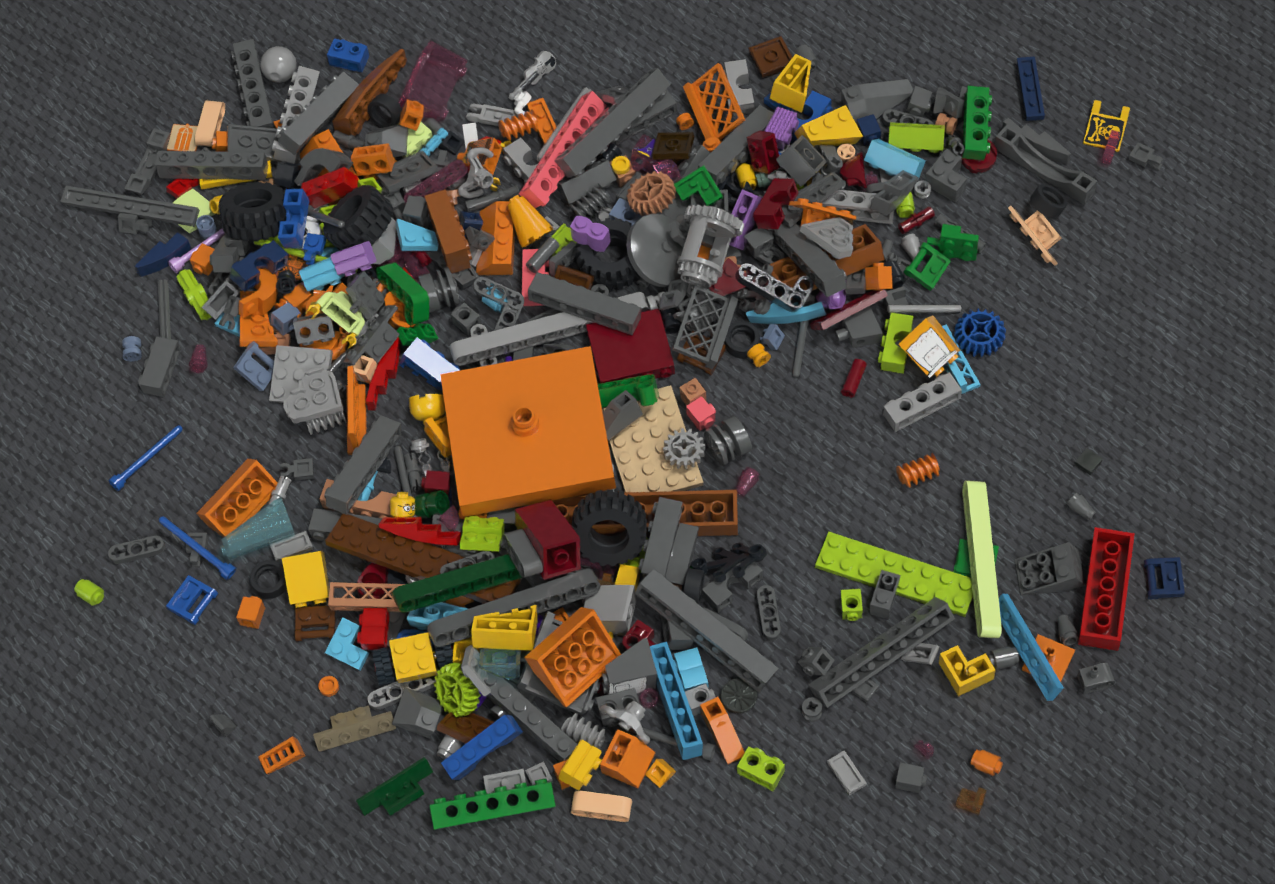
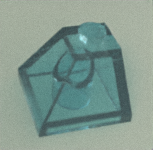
(501, 662)

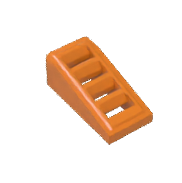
(292, 757)

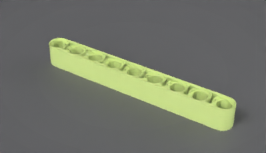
(981, 559)

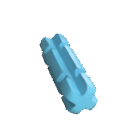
(434, 142)

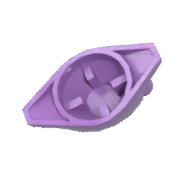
(834, 301)

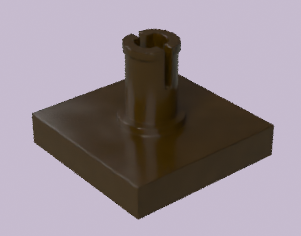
(673, 146)

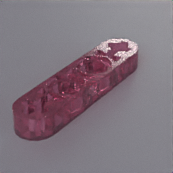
(434, 180)

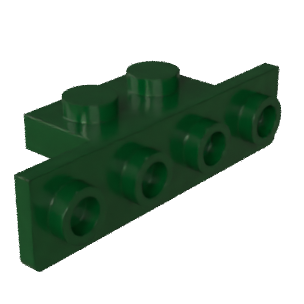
(398, 790)

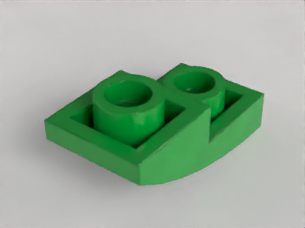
(420, 330)

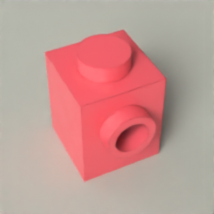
(701, 413)

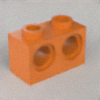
(372, 159)

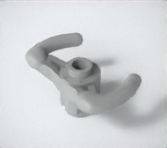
(477, 175)
(629, 718)

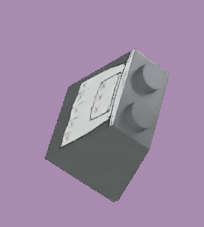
(631, 670)

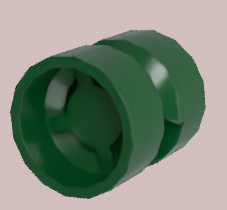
(431, 503)

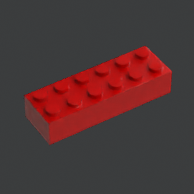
(1106, 589)

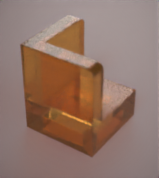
(971, 800)

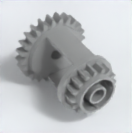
(714, 223)

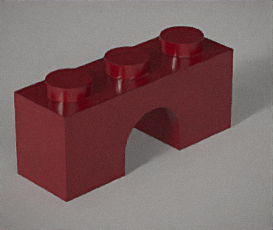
(769, 211)

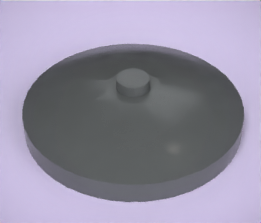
(653, 250)

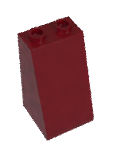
(551, 537)

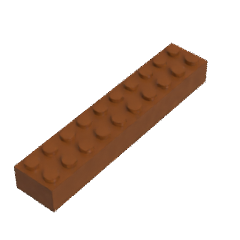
(710, 510)

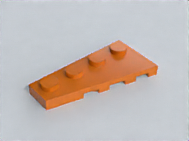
(256, 328)

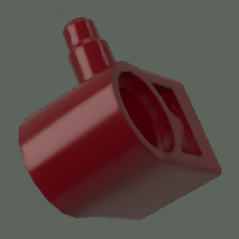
(637, 633)

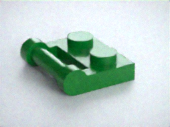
(933, 268)

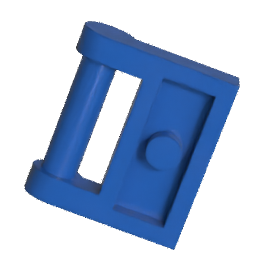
(186, 597)

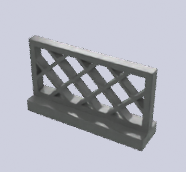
(718, 334)

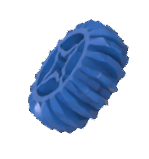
(979, 338)

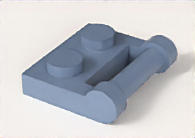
(252, 370)

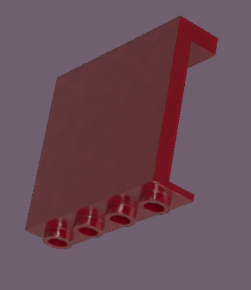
(635, 355)

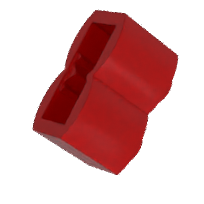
(374, 628)

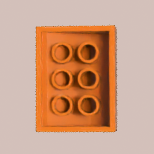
(573, 655)

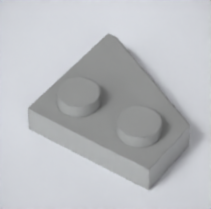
(471, 669)

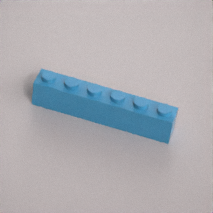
(676, 703)

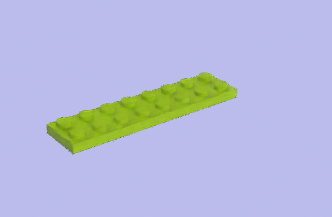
(917, 579)

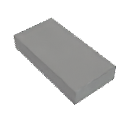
(291, 546)
(846, 772)

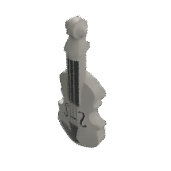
(543, 64)

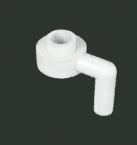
(521, 100)

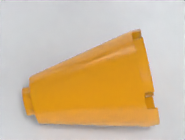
(527, 221)

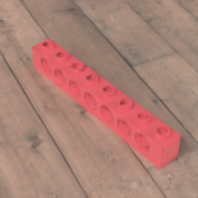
(547, 173)

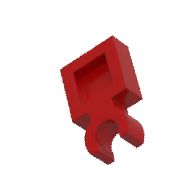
(180, 186)

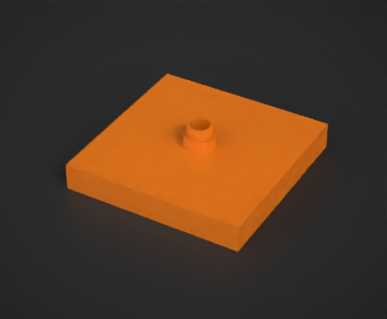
(527, 431)

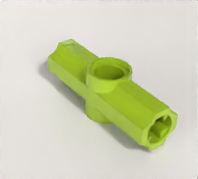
(194, 292)

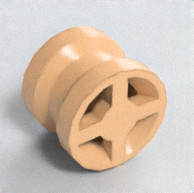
(845, 150)

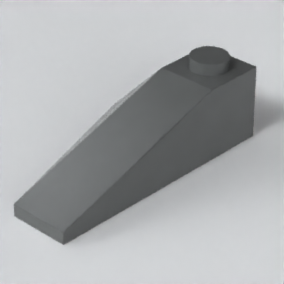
(875, 97)

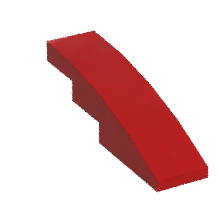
(385, 369)
(414, 529)

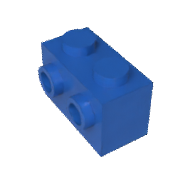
(348, 55)

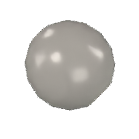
(278, 64)

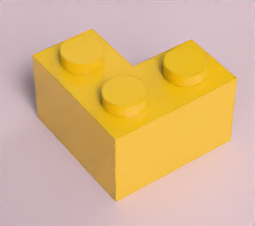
(965, 675)

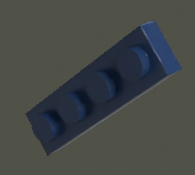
(1030, 88)

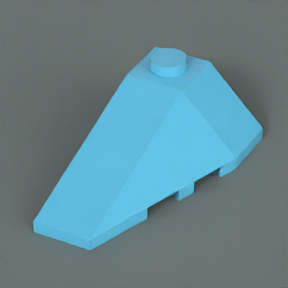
(424, 616)

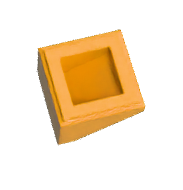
(660, 772)

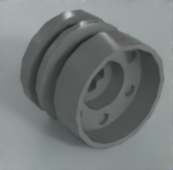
(440, 289)
(728, 439)

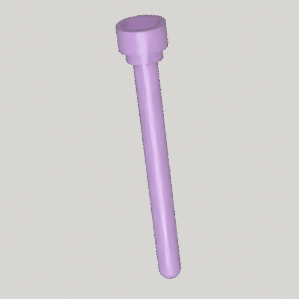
(177, 263)

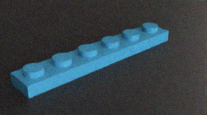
(1029, 649)

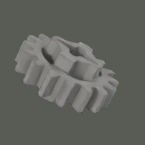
(676, 454)

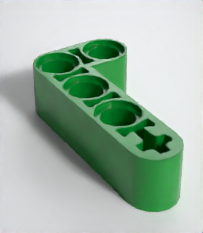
(407, 291)
(641, 388)

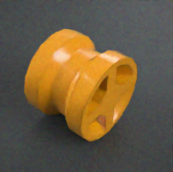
(758, 355)

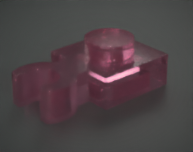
(668, 167)
(414, 265)

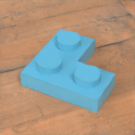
(342, 645)

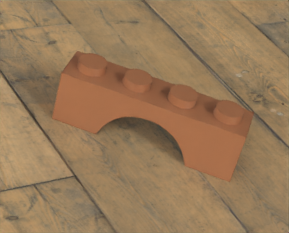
(376, 507)

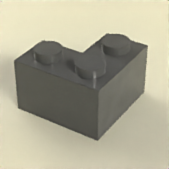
(945, 177)

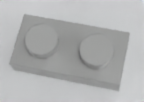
(505, 778)

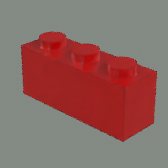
(330, 187)

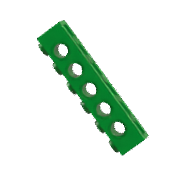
(442, 819)

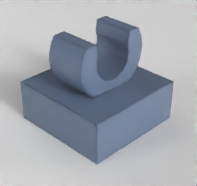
(772, 337)

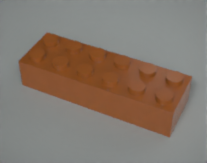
(866, 251)

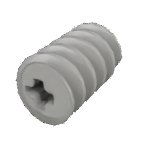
(323, 421)
(582, 731)

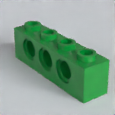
(975, 148)

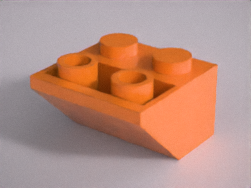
(627, 759)

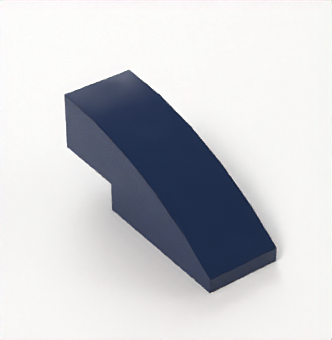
(161, 253)

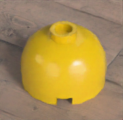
(429, 406)

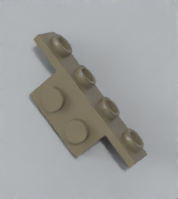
(352, 727)

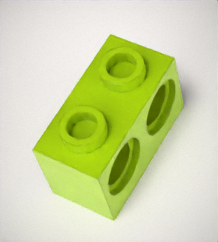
(758, 772)

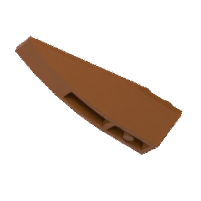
(355, 110)

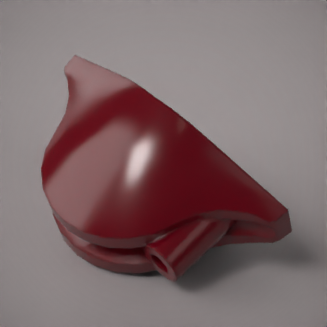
(854, 172)

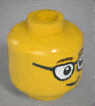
(402, 505)

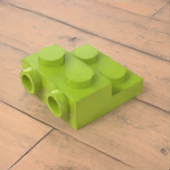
(482, 534)

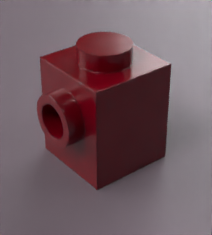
(436, 481)

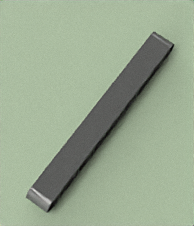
(545, 596)

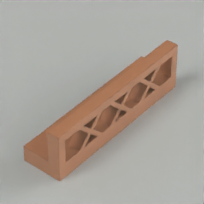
(359, 604)

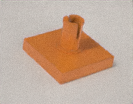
(1057, 654)

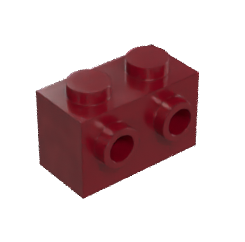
(763, 151)

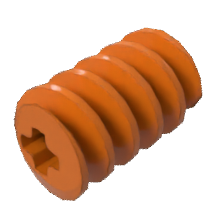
(518, 125)
(918, 469)

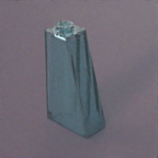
(259, 531)

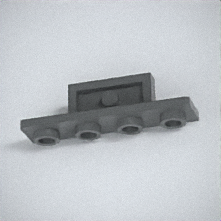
(376, 339)

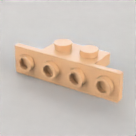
(1040, 231)

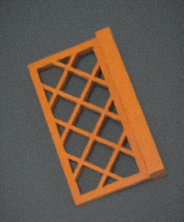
(701, 110)
(355, 411)

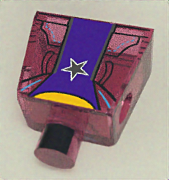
(642, 155)

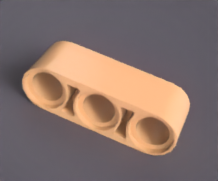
(209, 122)
(601, 806)

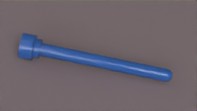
(118, 481)
(225, 569)

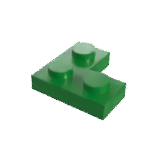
(700, 182)

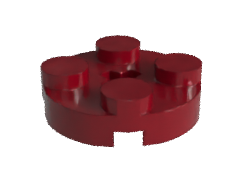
(981, 165)

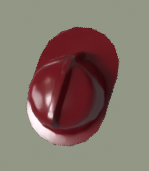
(372, 574)

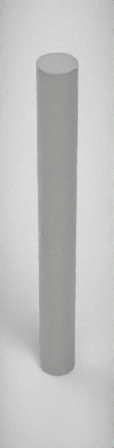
(923, 308)

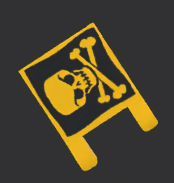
(1101, 126)

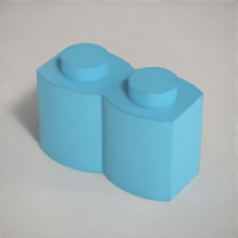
(690, 669)

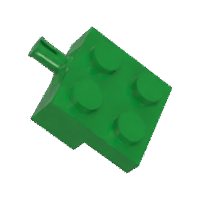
(956, 244)

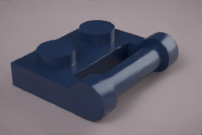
(1170, 575)

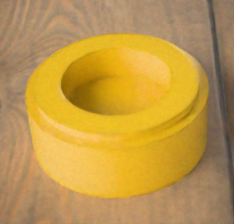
(620, 165)

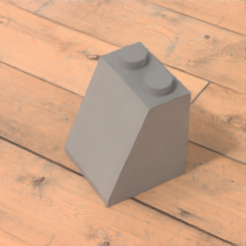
(614, 607)

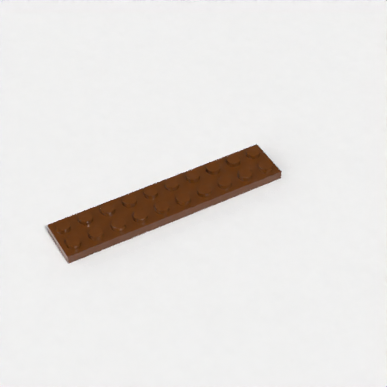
(402, 554)

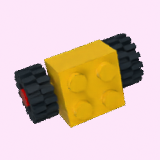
(411, 658)

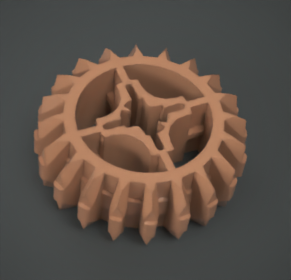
(651, 193)

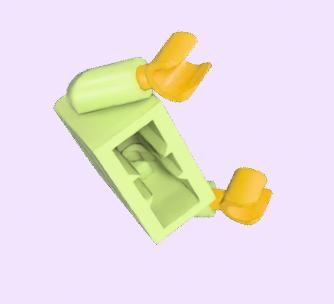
(338, 308)

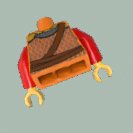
(488, 163)

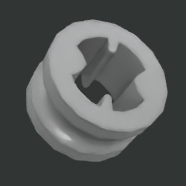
(917, 191)

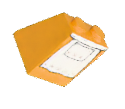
(930, 347)

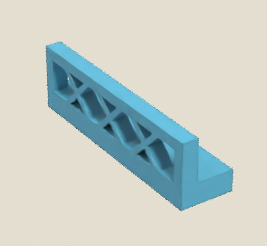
(955, 371)

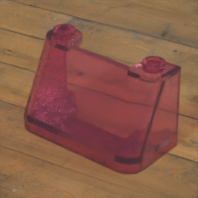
(434, 80)

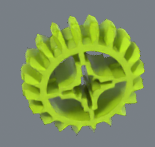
(456, 691)

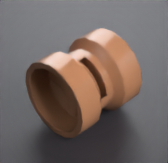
(950, 123)

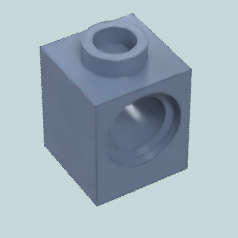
(283, 318)

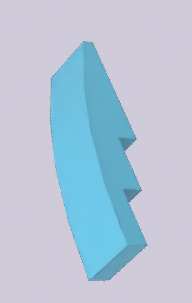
(779, 315)

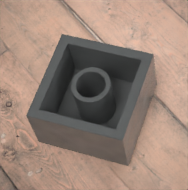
(801, 160)

